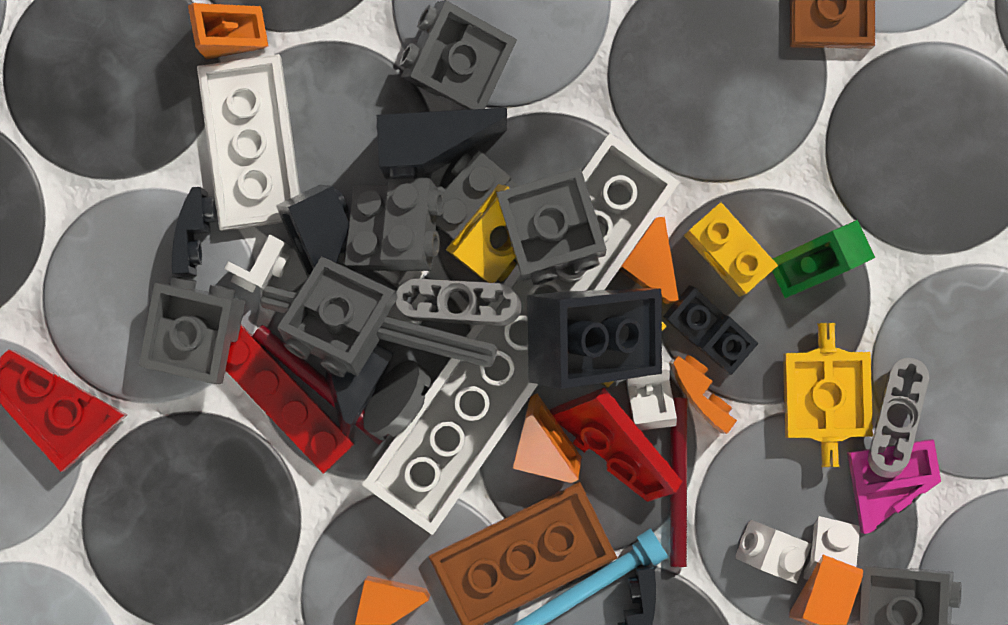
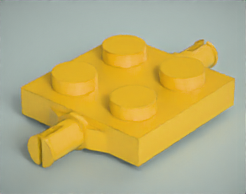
(828, 394)

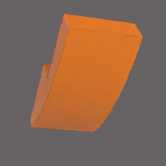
(693, 383)

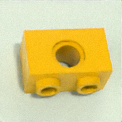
(473, 243)
(730, 250)

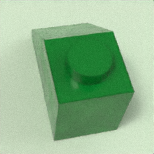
(822, 259)

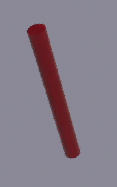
(302, 370)
(678, 500)

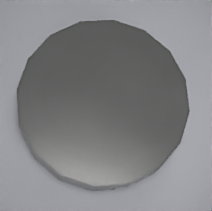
(396, 400)

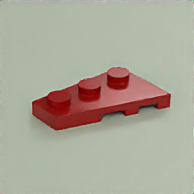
(52, 410)
(610, 433)

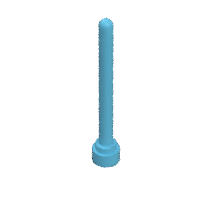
(645, 551)

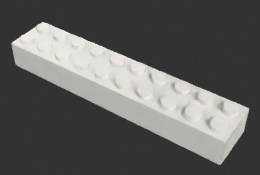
(476, 404)

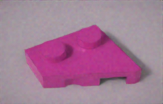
(881, 496)

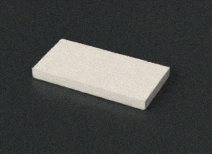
(248, 140)

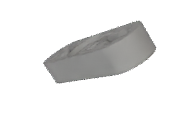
(427, 312)
(880, 442)

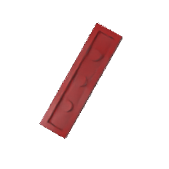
(286, 402)

